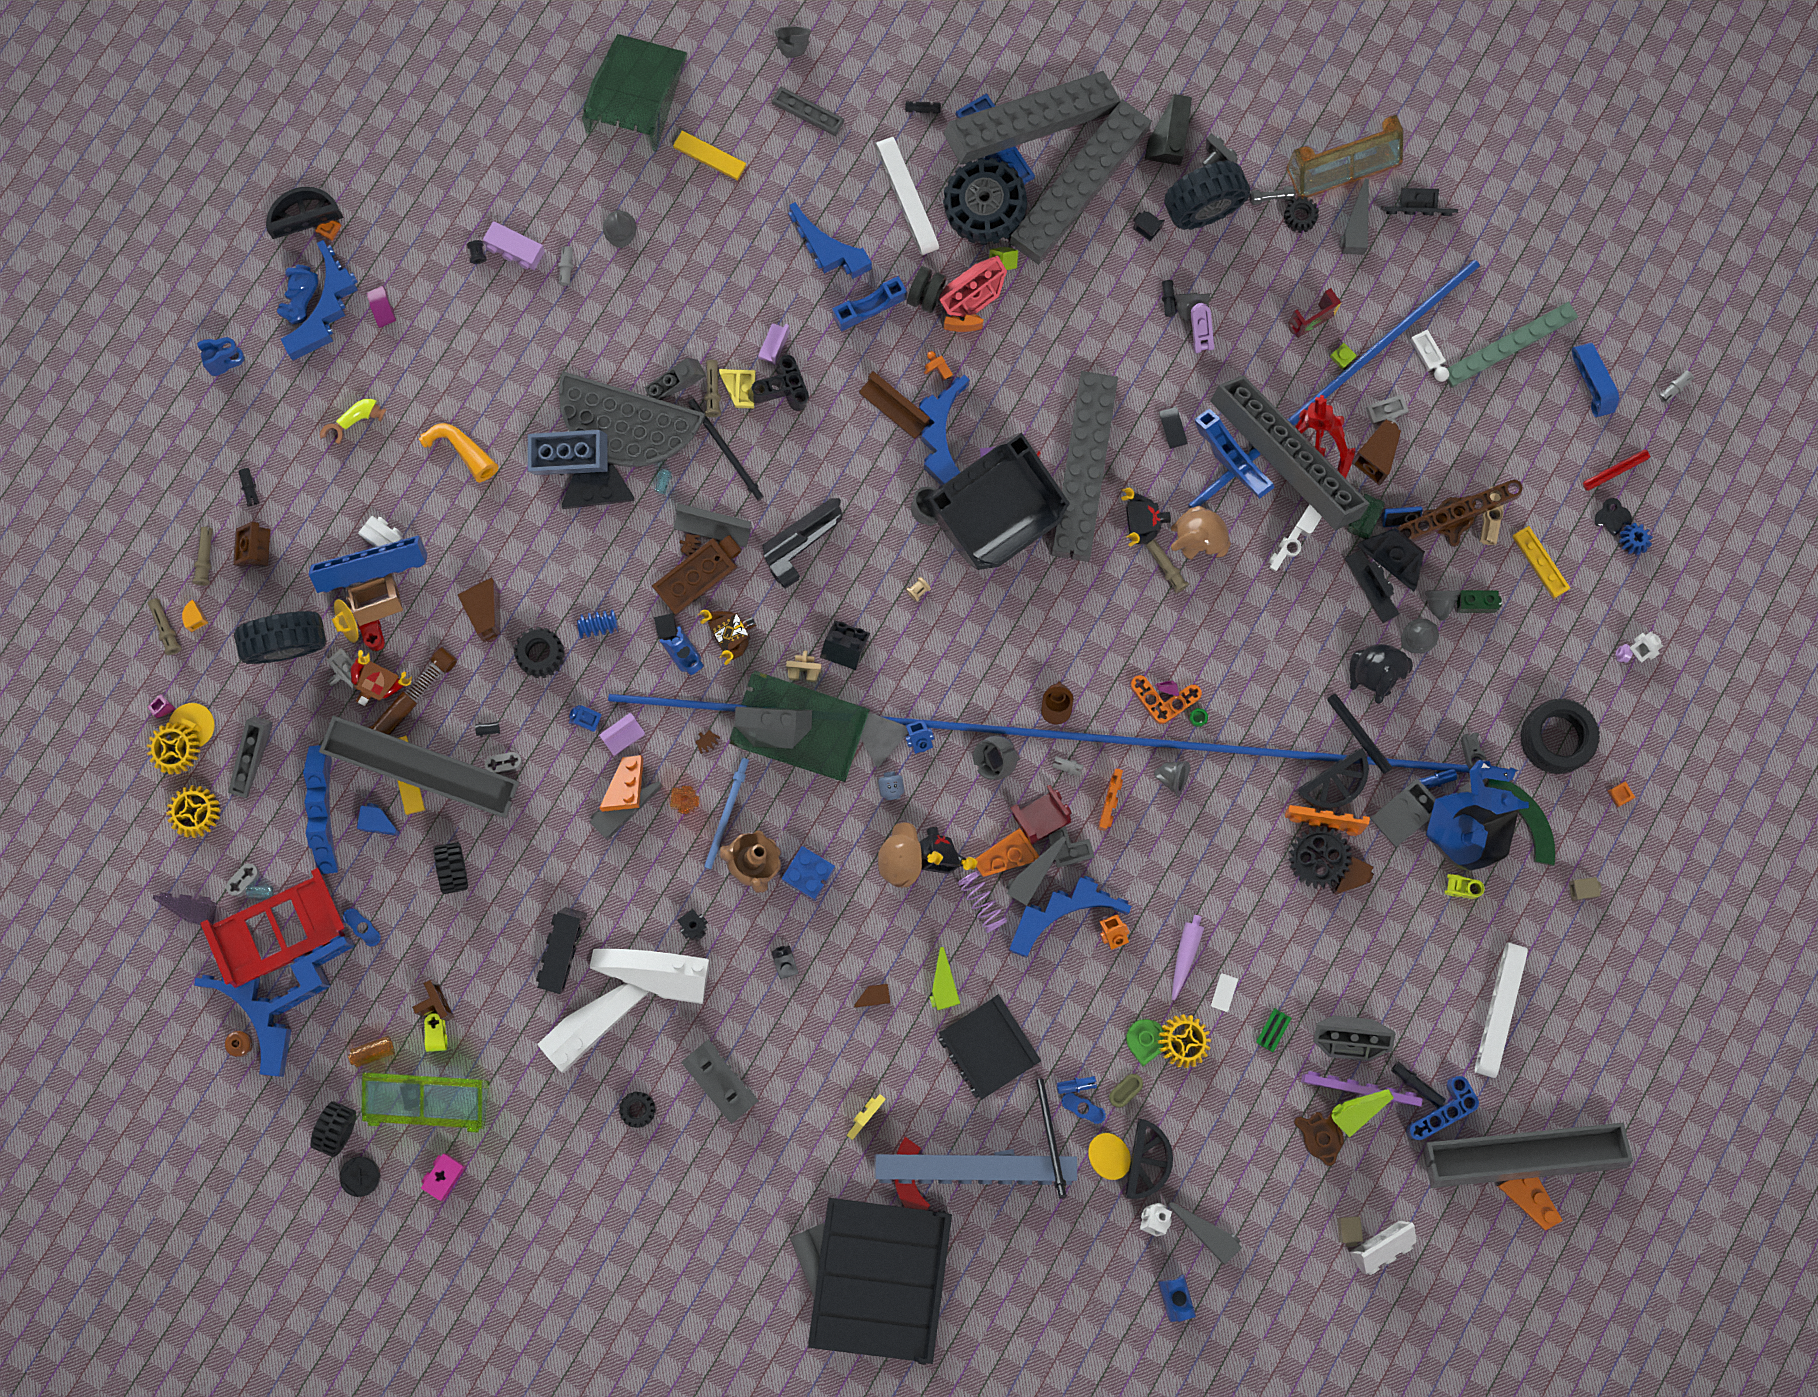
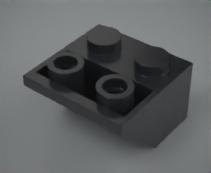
(844, 645)

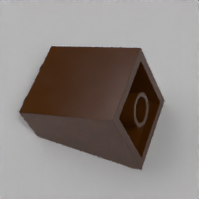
(1378, 452)
(483, 609)

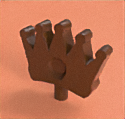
(689, 544)
(706, 740)

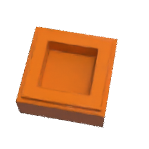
(328, 230)
(1621, 794)

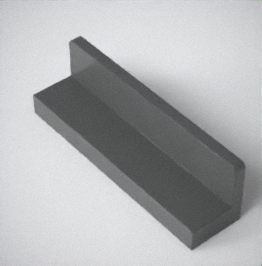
(712, 524)

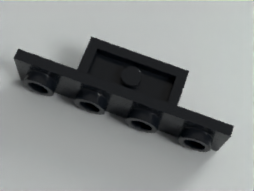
(1419, 200)
(1374, 585)

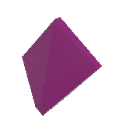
(1168, 687)
(161, 707)

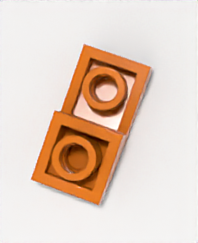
(970, 323)

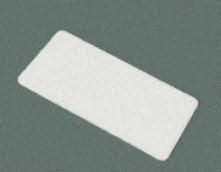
(1224, 992)

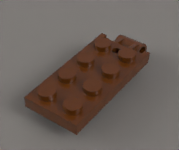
(697, 574)

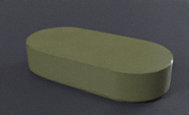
(1126, 1090)

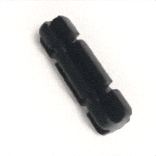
(922, 107)

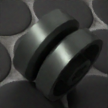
(926, 290)

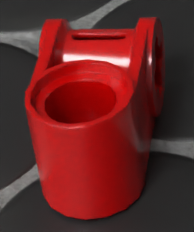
(369, 632)

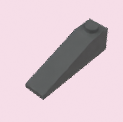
(1356, 232)
(249, 755)
(609, 822)
(1028, 881)
(1218, 1241)

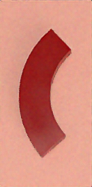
(909, 1193)

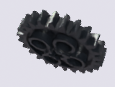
(1331, 845)

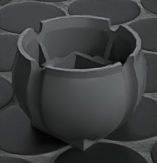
(989, 760)

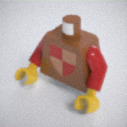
(374, 680)

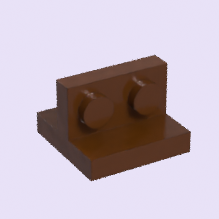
(252, 545)
(434, 1004)

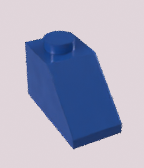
(375, 820)

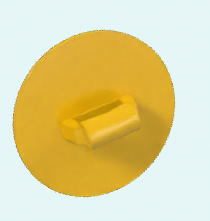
(345, 621)
(194, 717)
(1109, 1156)

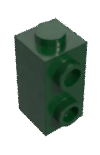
(1478, 601)

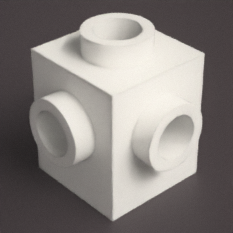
(1646, 646)
(1156, 1219)

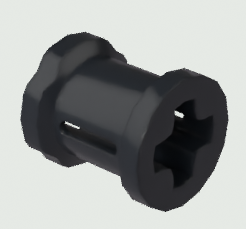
(473, 246)

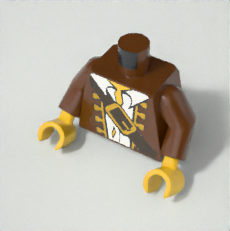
(729, 632)

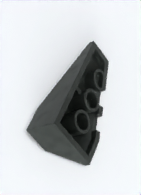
(1170, 134)

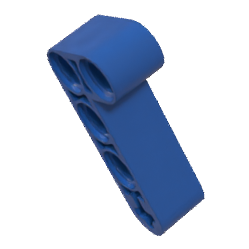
(1597, 379)
(1441, 1113)

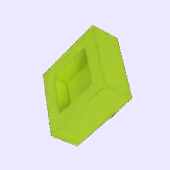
(1343, 356)

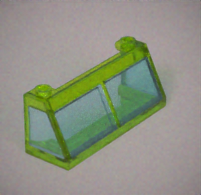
(424, 1101)

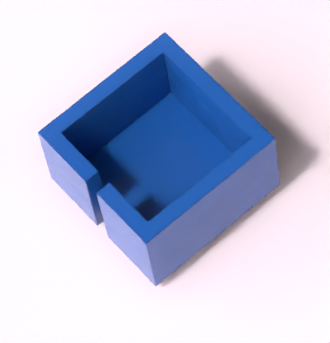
(807, 872)

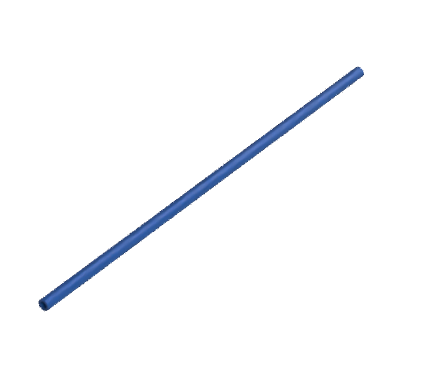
(1352, 369)

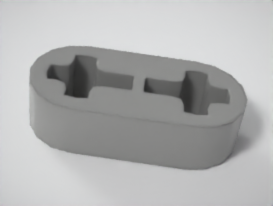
(502, 758)
(238, 877)

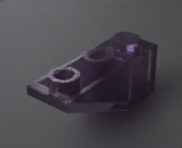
(189, 909)

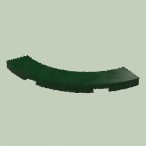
(1536, 820)

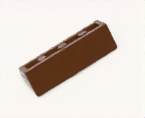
(894, 405)

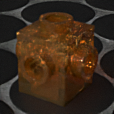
(679, 795)

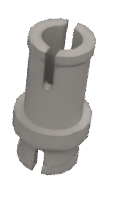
(1068, 766)

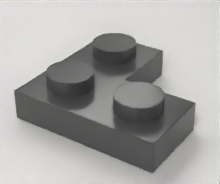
(1073, 852)

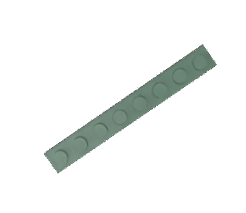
(1511, 344)

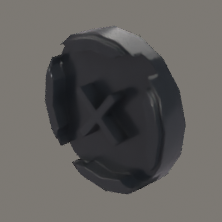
(360, 1176)

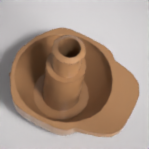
(900, 856)

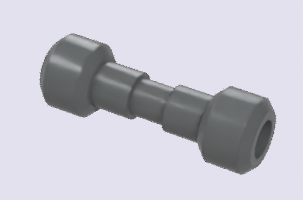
(1256, 196)

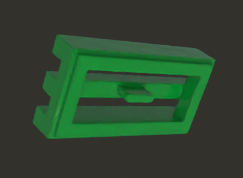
(1281, 1016)

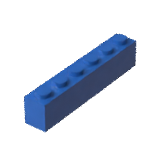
(368, 564)

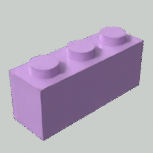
(513, 246)

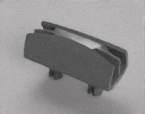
(719, 1081)

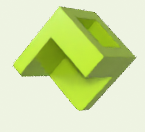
(1007, 256)

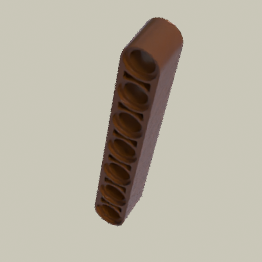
(1466, 505)

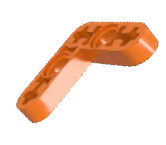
(1167, 706)

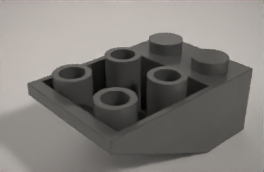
(1405, 813)

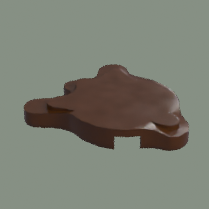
(1453, 532)
(1321, 1137)

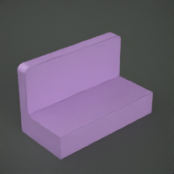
(774, 343)
(622, 734)

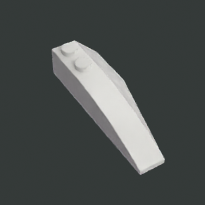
(658, 972)
(588, 1025)

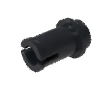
(487, 728)

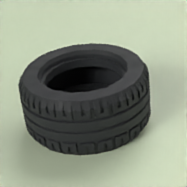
(1583, 722)

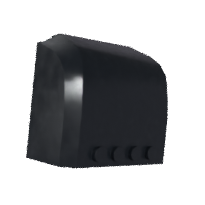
(998, 504)

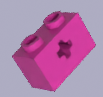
(452, 1169)

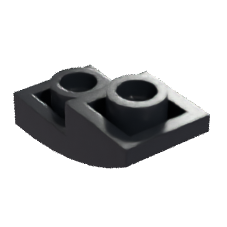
(1173, 427)

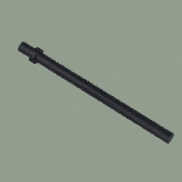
(752, 487)
(1059, 1183)

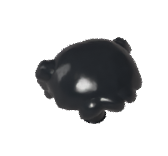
(1379, 669)

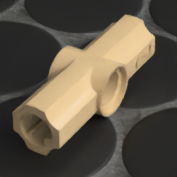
(1491, 526)

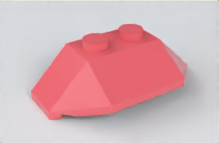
(974, 288)

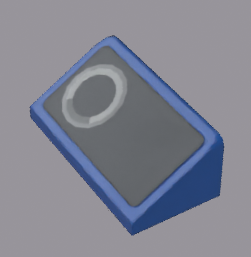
(1398, 516)

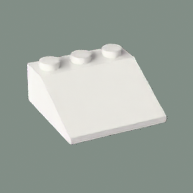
(1384, 1247)

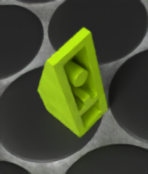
(943, 988)
(1358, 1111)

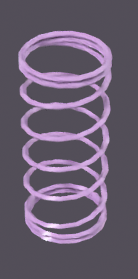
(967, 880)

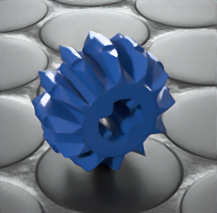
(1635, 546)

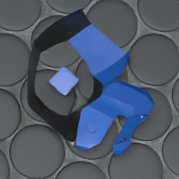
(1478, 825)

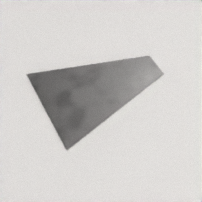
(881, 737)

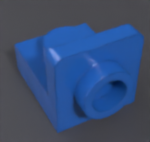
(584, 717)

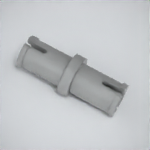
(565, 266)
(1676, 386)

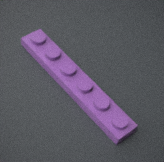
(1353, 1087)

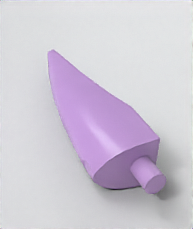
(1187, 950)

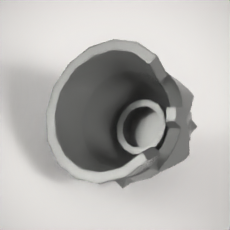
(792, 40)
(1185, 303)
(918, 508)

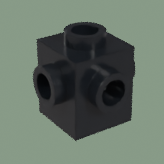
(692, 918)

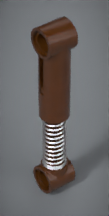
(441, 663)

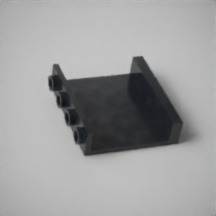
(989, 1047)

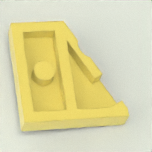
(738, 386)
(862, 1118)

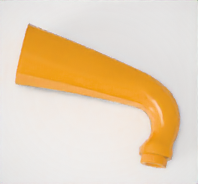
(475, 458)

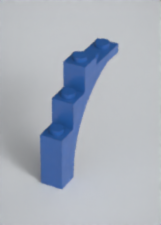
(316, 330)
(940, 464)
(317, 806)
(1083, 897)
(273, 1040)

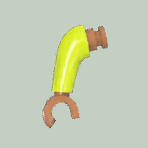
(362, 409)

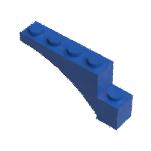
(828, 251)
(1231, 455)

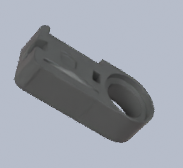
(1472, 748)

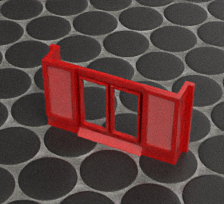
(236, 949)

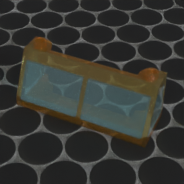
(1347, 163)

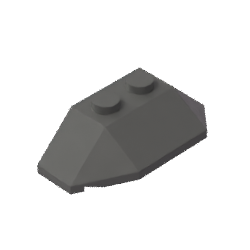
(773, 725)
(1353, 1038)

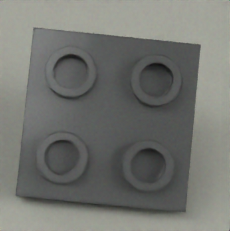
(1218, 151)

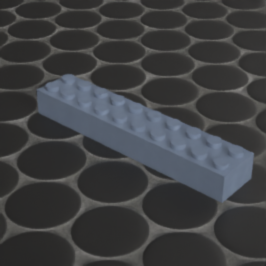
(971, 1167)

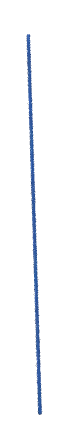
(1074, 736)

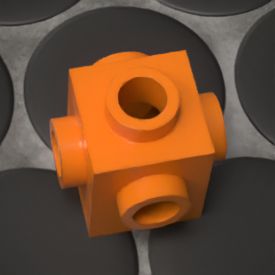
(1117, 934)

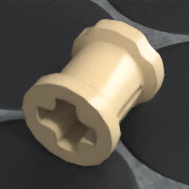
(918, 589)

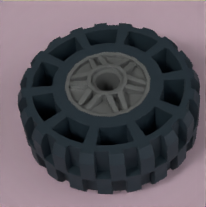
(1207, 195)
(1003, 198)
(280, 637)

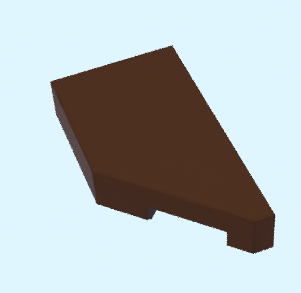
(874, 996)

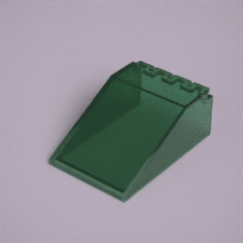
(635, 87)
(834, 729)

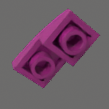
(381, 307)

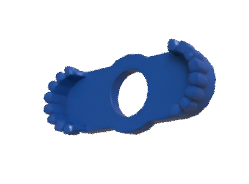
(353, 919)
(1094, 1114)

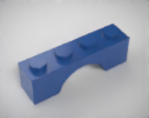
(884, 297)

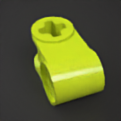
(1460, 887)
(435, 1035)

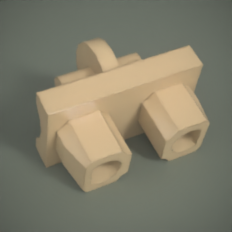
(811, 668)

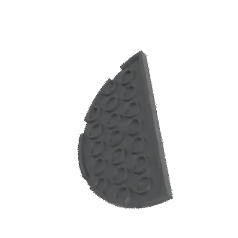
(636, 426)

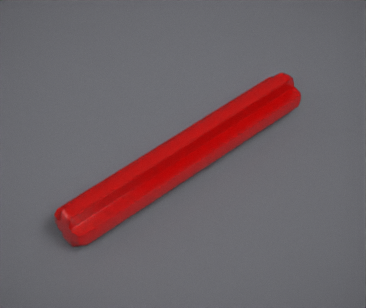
(1616, 470)

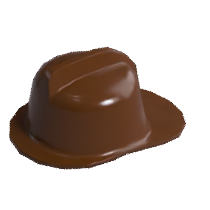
(1057, 704)

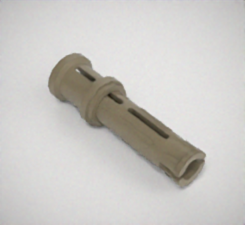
(712, 397)
(202, 564)
(1171, 573)
(166, 634)

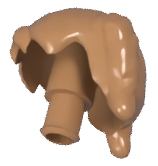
(1201, 531)
(752, 859)

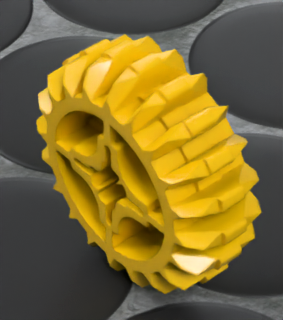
(162, 758)
(186, 797)
(1168, 1037)

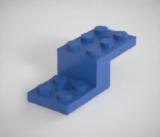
(1010, 155)
(310, 975)

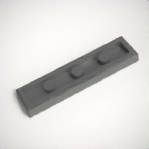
(808, 111)

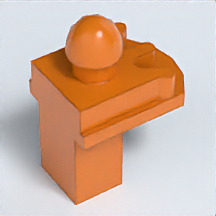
(939, 364)

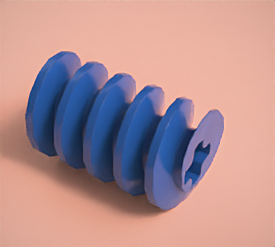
(598, 623)

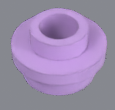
(1624, 653)

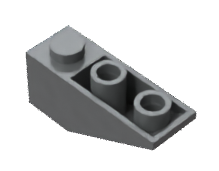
(676, 379)

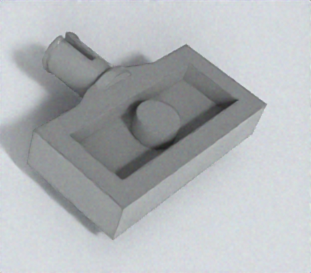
(1387, 409)
(341, 664)

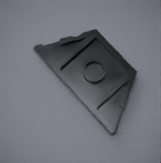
(596, 489)
(1396, 555)

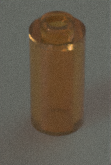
(371, 1051)

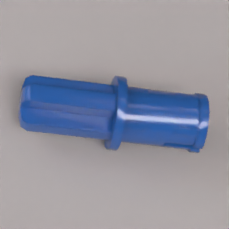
(1439, 779)
(1076, 1085)

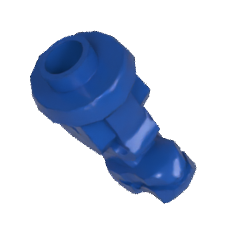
(300, 290)

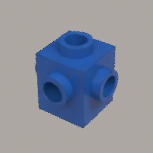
(919, 736)

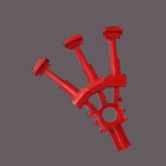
(1321, 418)

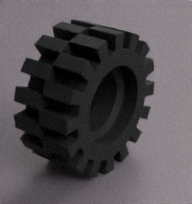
(1299, 224)
(625, 1106)

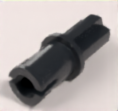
(1168, 298)
(248, 486)

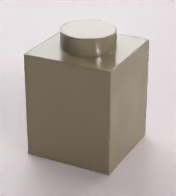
(1585, 888)
(1350, 1230)

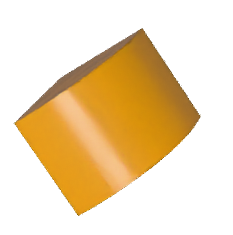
(193, 616)

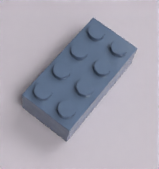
(567, 452)

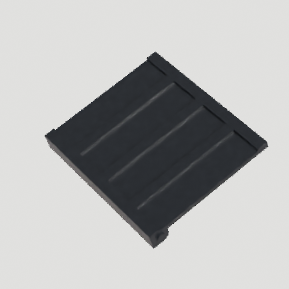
(880, 1280)

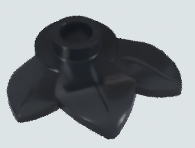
(1613, 519)

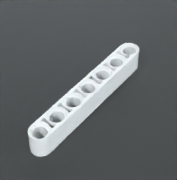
(907, 195)
(1501, 1010)

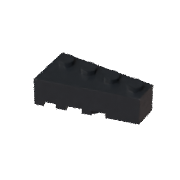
(560, 950)

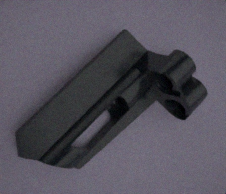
(797, 537)

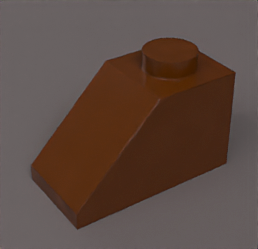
(1359, 875)

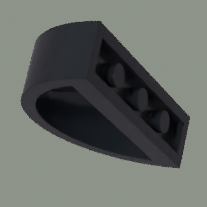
(305, 220)
(1331, 772)
(1136, 1159)

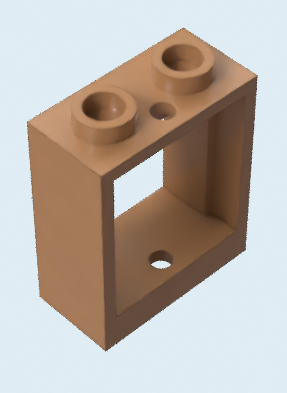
(370, 590)

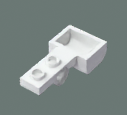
(1304, 526)

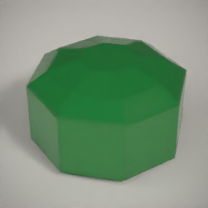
(1198, 717)

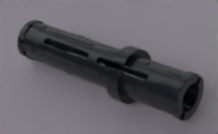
(1416, 1083)

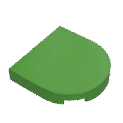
(1143, 1040)

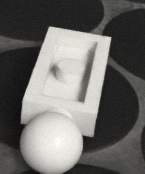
(1430, 354)

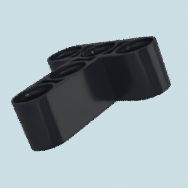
(782, 382)

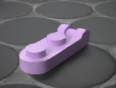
(1202, 328)

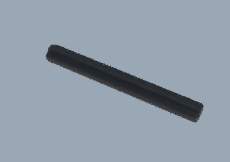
(1359, 733)

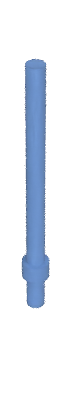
(738, 778)

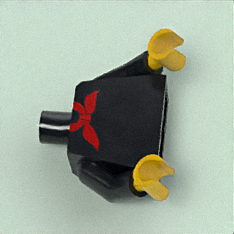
(1143, 517)
(940, 854)

